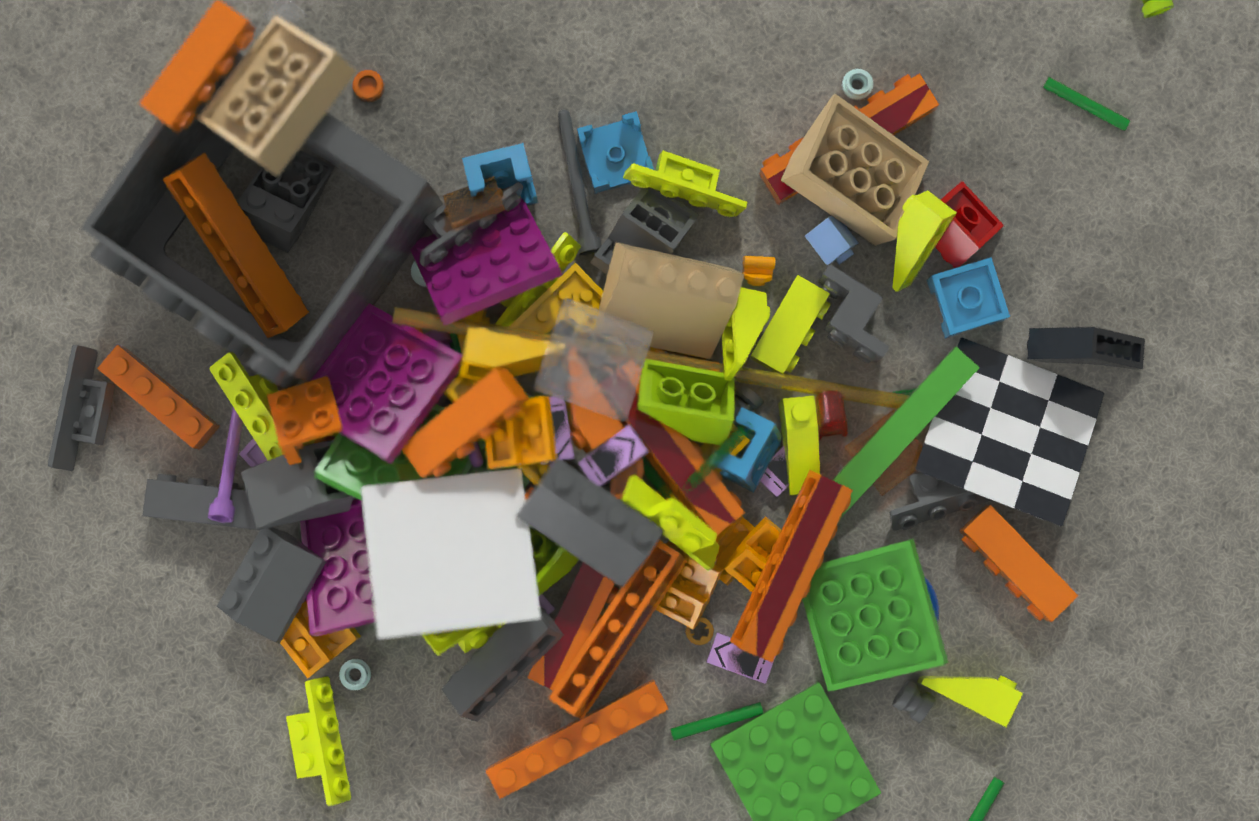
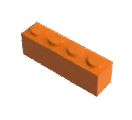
(198, 66)
(158, 397)
(464, 423)
(1018, 563)

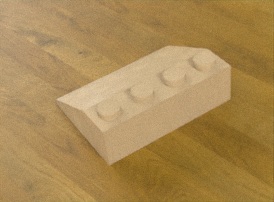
(277, 94)
(855, 171)
(674, 296)

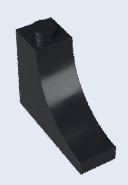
(1085, 346)

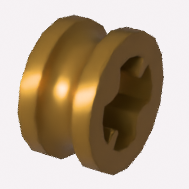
(703, 639)

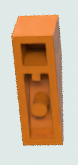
(590, 427)

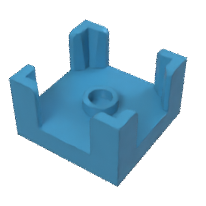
(612, 150)
(506, 165)
(969, 297)
(757, 455)

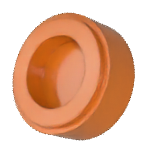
(368, 85)

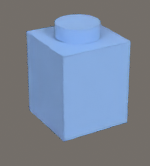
(832, 241)

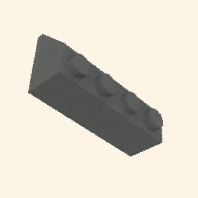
(589, 522)

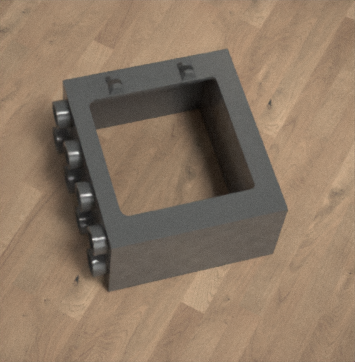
(142, 215)

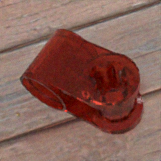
(831, 414)

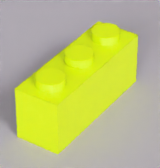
(791, 326)

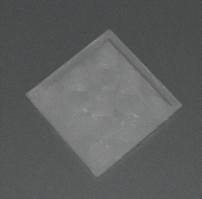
(594, 359)

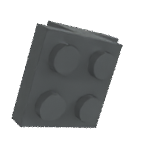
(650, 224)
(852, 315)

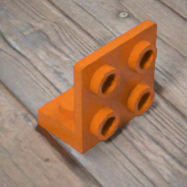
(304, 415)

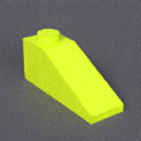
(918, 234)
(743, 329)
(800, 439)
(981, 694)

